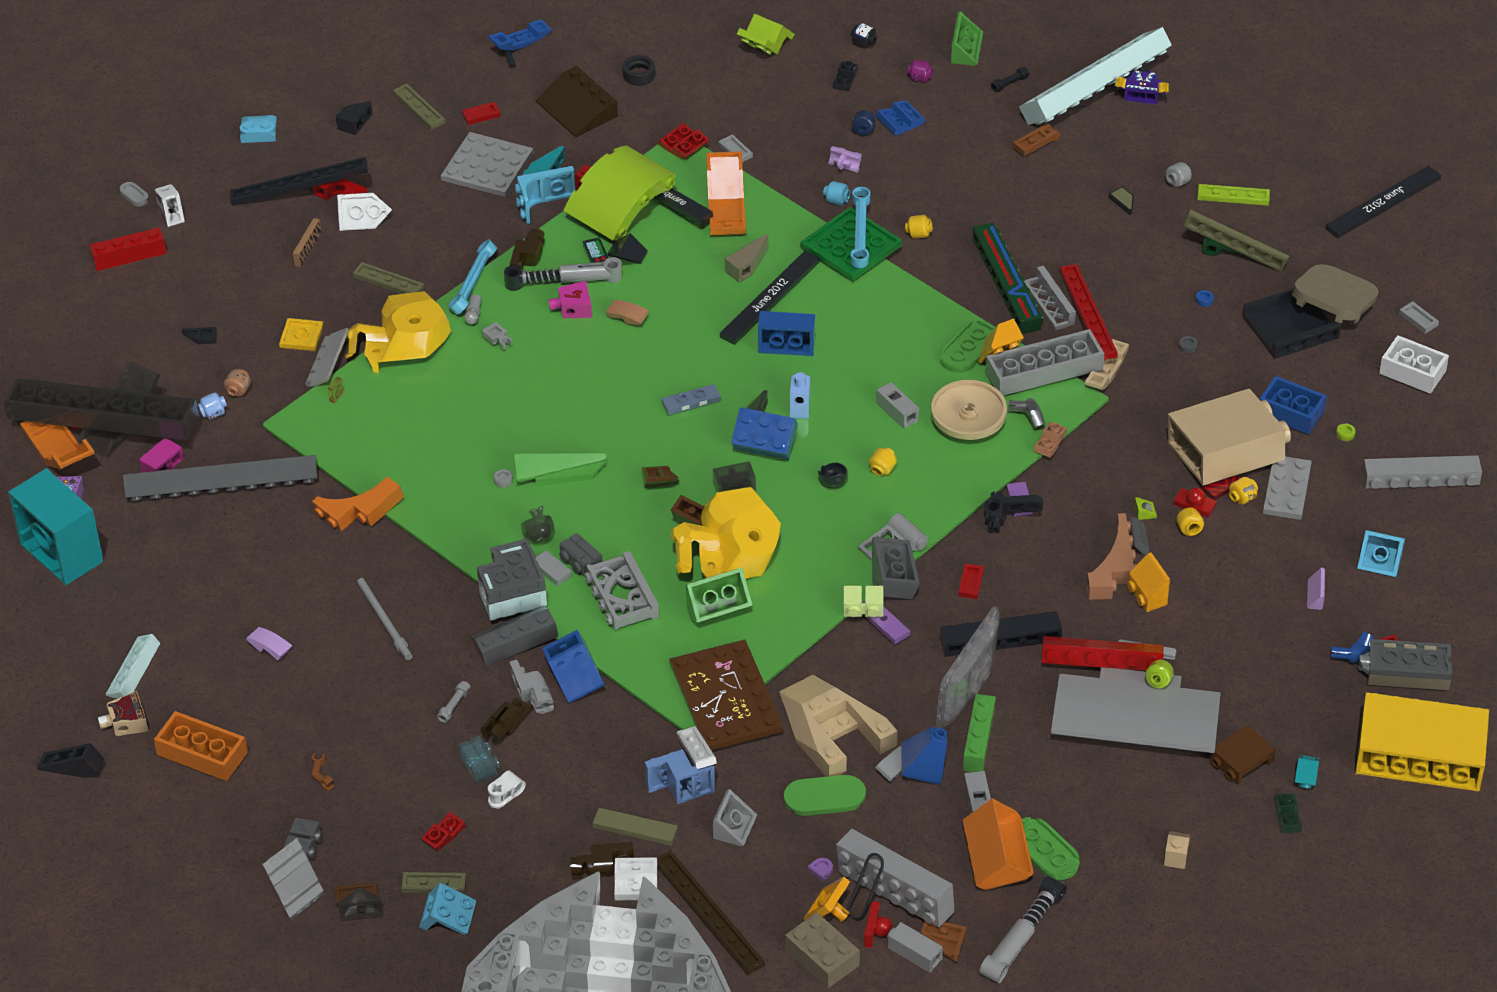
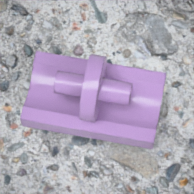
(845, 159)

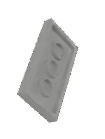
(1287, 488)

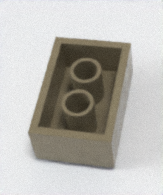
(822, 950)

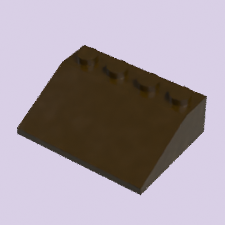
(578, 102)

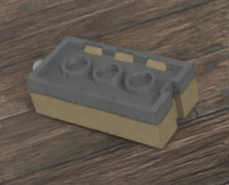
(1407, 664)

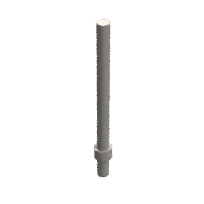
(399, 642)

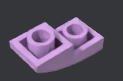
(271, 642)

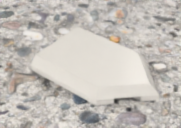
(361, 211)

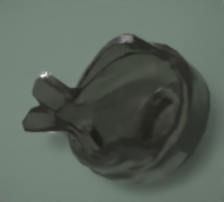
(539, 527)

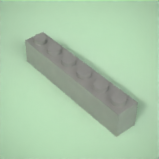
(1422, 472)

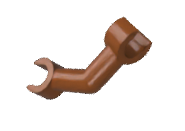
(324, 780)

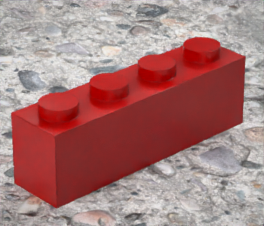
(128, 249)

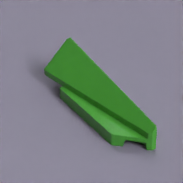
(557, 467)

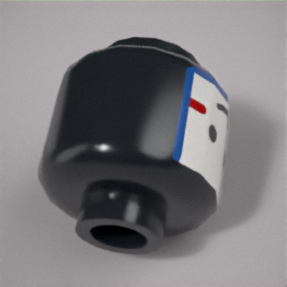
(863, 35)

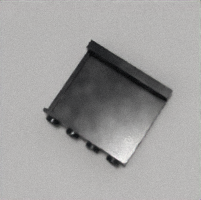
(1287, 326)

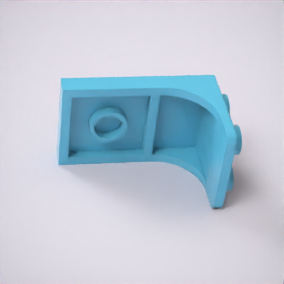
(543, 187)

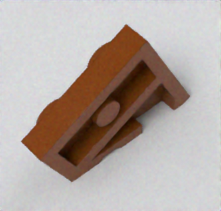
(947, 935)

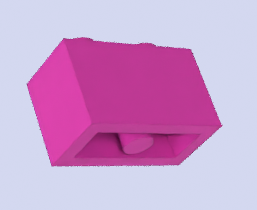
(162, 456)

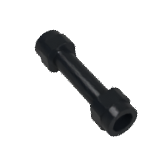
(1021, 73)

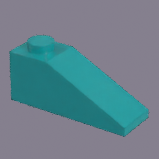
(550, 161)

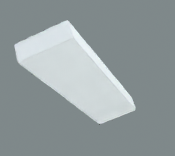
(696, 747)

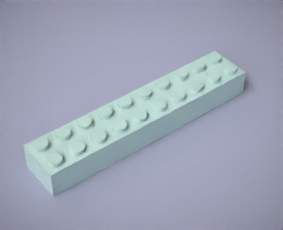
(1095, 77)

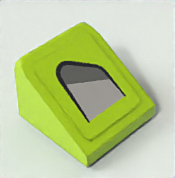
(1144, 509)

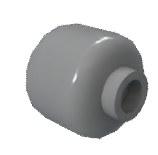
(1178, 174)

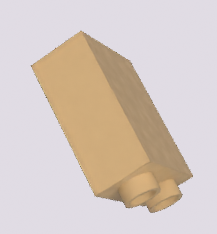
(1227, 436)

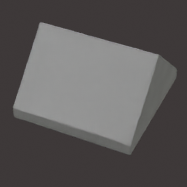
(733, 820)

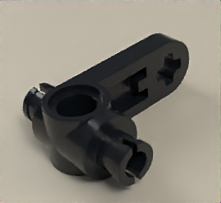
(998, 507)

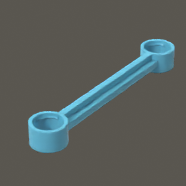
(860, 227)
(460, 302)

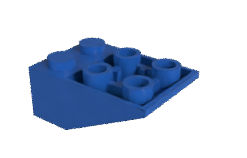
(573, 666)

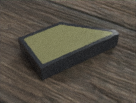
(1123, 199)

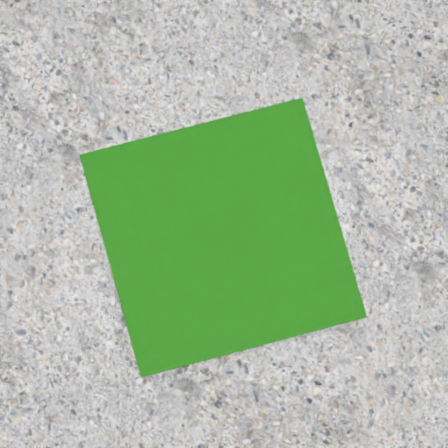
(599, 388)

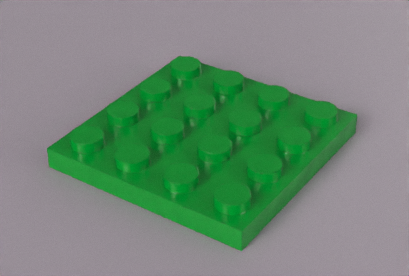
(837, 239)

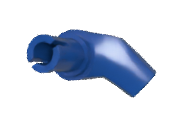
(1354, 652)

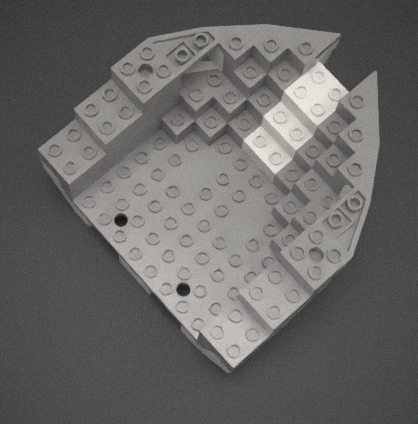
(589, 947)

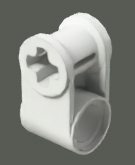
(505, 789)

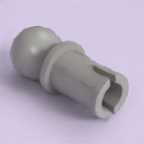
(473, 310)

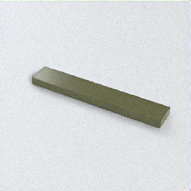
(1236, 240)

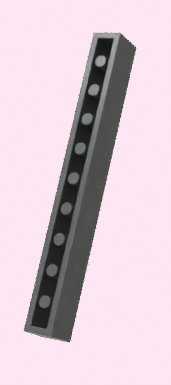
(220, 476)

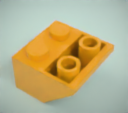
(1002, 338)

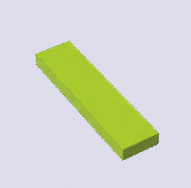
(1233, 194)

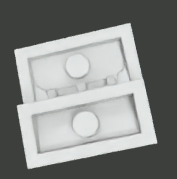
(630, 874)

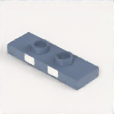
(691, 399)

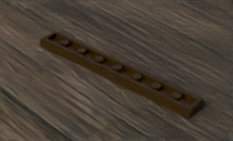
(709, 913)

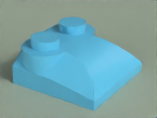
(258, 129)

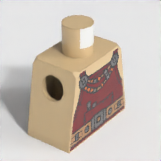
(125, 715)

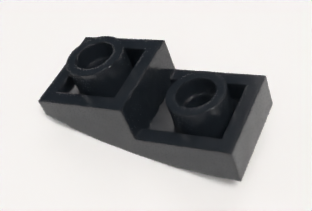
(845, 76)

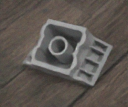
(293, 879)

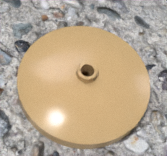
(969, 409)

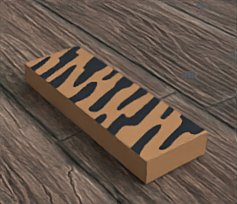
(307, 242)

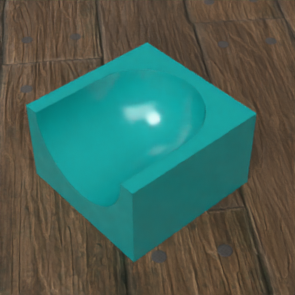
(56, 526)

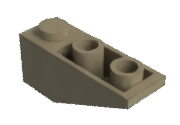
(746, 260)

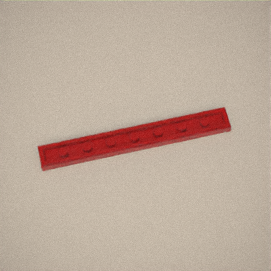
(1087, 309)

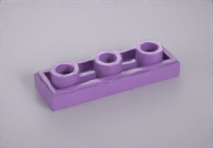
(889, 626)

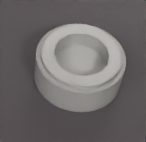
(503, 478)

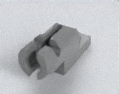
(532, 688)

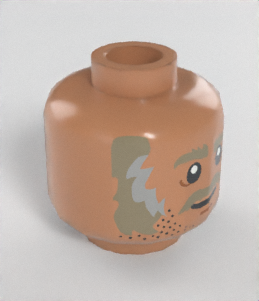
(237, 382)

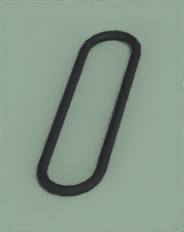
(872, 890)

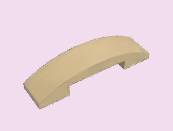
(1102, 378)

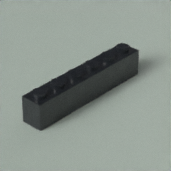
(1012, 632)

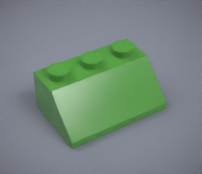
(717, 595)

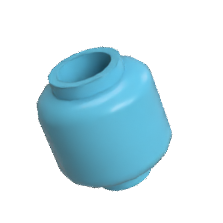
(837, 193)

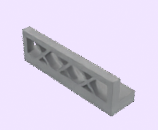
(1055, 299)

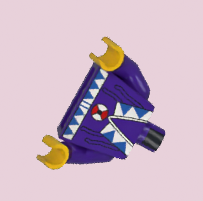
(1142, 86)

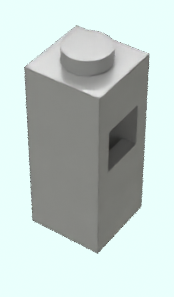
(897, 405)
(976, 789)
(915, 947)

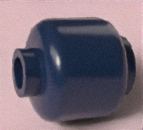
(863, 123)

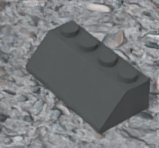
(515, 635)

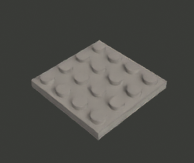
(487, 164)

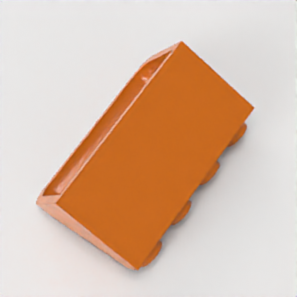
(997, 845)

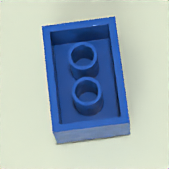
(786, 333)
(1295, 404)
(764, 433)

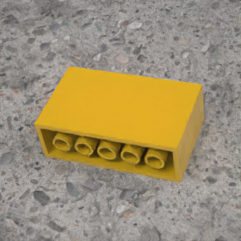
(1422, 741)

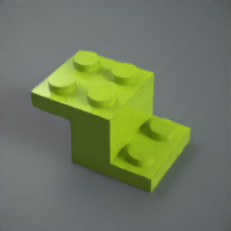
(765, 34)

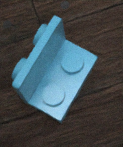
(448, 908)

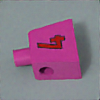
(573, 301)

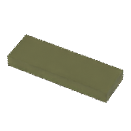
(426, 881)

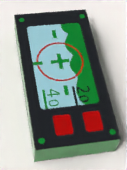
(595, 250)

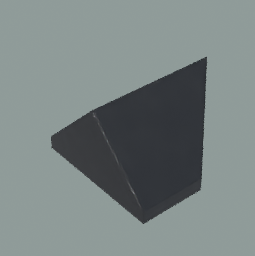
(628, 249)

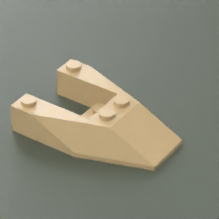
(824, 713)

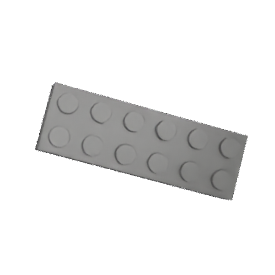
(1045, 362)
(900, 879)

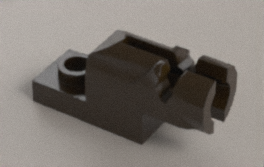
(529, 250)
(506, 719)
(600, 860)

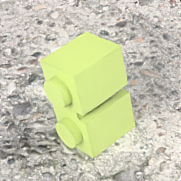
(853, 601)

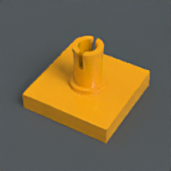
(827, 901)

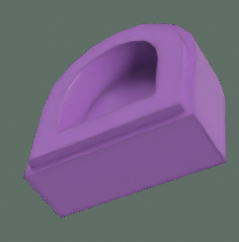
(821, 868)

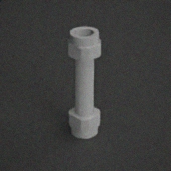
(461, 690)

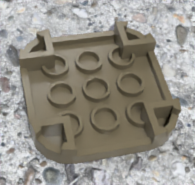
(1335, 292)

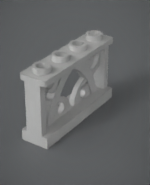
(626, 567)

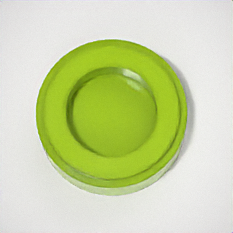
(1345, 432)

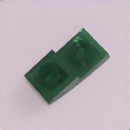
(1287, 813)

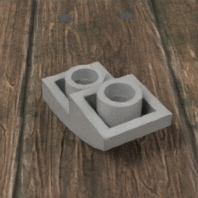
(891, 765)

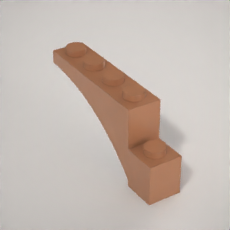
(1116, 566)

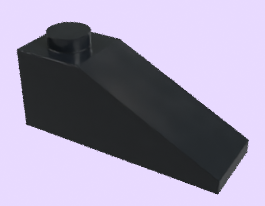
(72, 761)

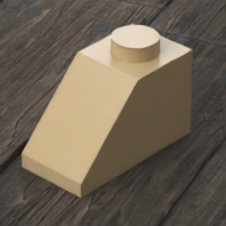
(1177, 850)

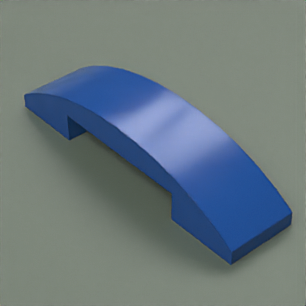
(534, 32)

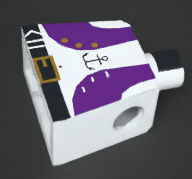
(169, 198)

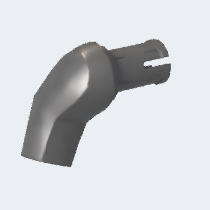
(1030, 408)

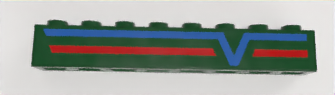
(1007, 278)

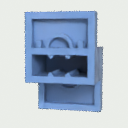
(679, 776)

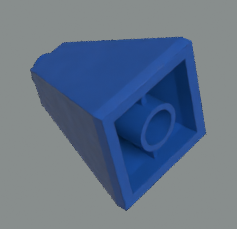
(925, 755)

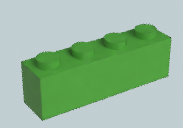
(979, 733)

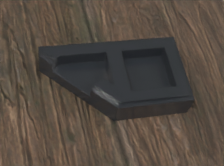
(201, 335)

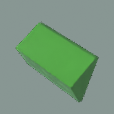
(966, 41)

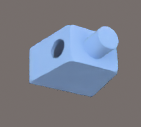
(800, 388)

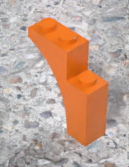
(365, 507)

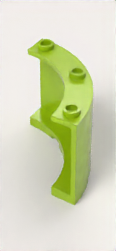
(617, 191)

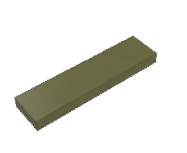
(419, 106)
(387, 279)
(635, 826)

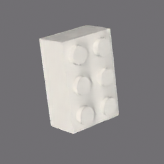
(1414, 364)

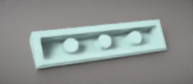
(133, 666)

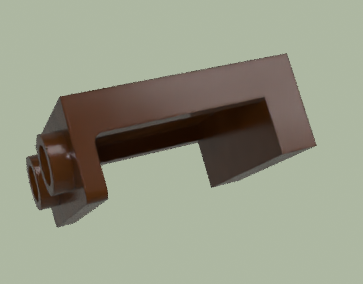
(1241, 754)

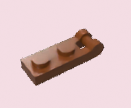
(1036, 139)

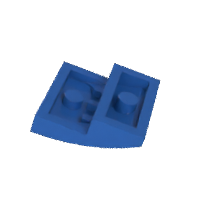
(900, 117)

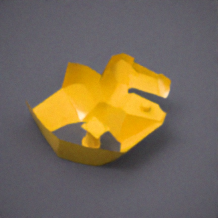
(409, 330)
(734, 534)

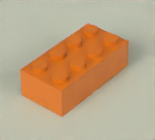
(200, 746)

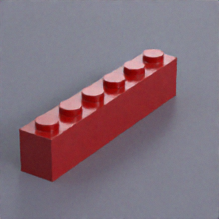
(1100, 653)

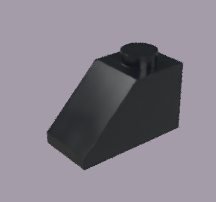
(354, 117)

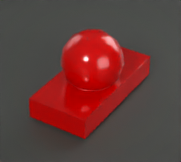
(1195, 499)
(876, 925)

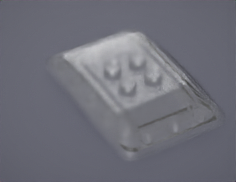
(968, 671)

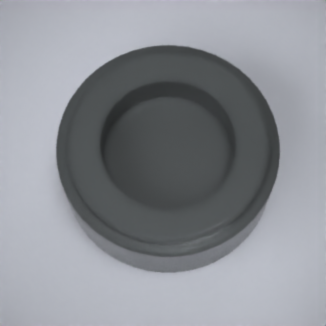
(1188, 344)

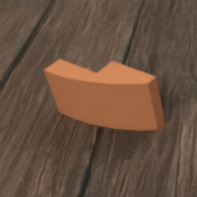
(627, 311)
(1050, 440)

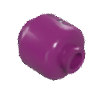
(920, 71)

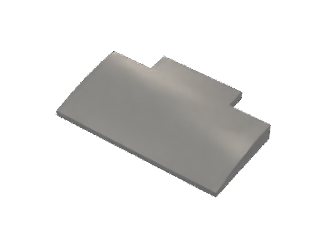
(1129, 710)

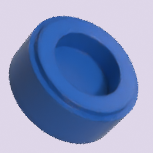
(1204, 298)

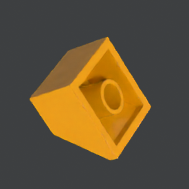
(1149, 583)

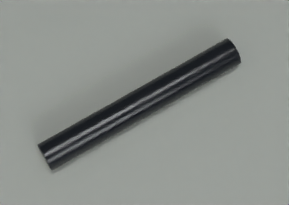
(509, 57)

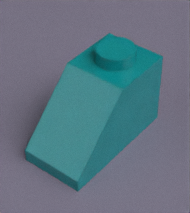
(1306, 771)

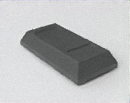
(1139, 536)

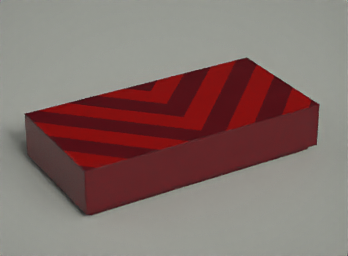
(1219, 488)

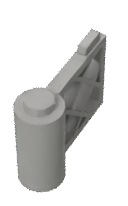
(899, 528)

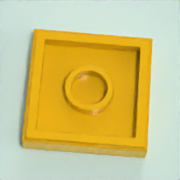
(301, 334)

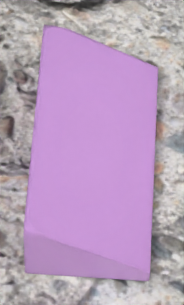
(1316, 589)

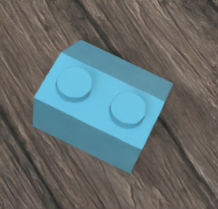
(1381, 553)

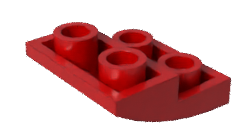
(683, 141)

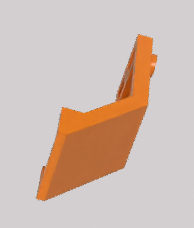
(726, 193)
(56, 444)

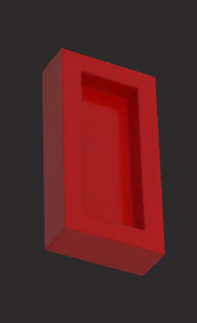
(481, 113)
(971, 581)

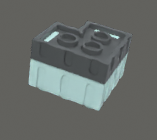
(511, 581)

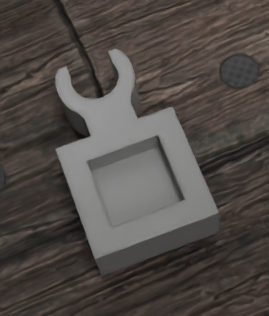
(497, 334)

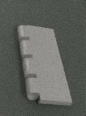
(326, 358)

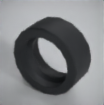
(638, 61)

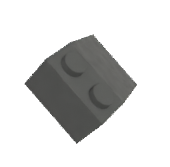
(894, 567)

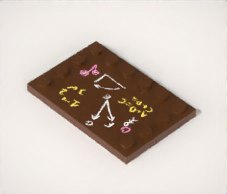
(726, 695)

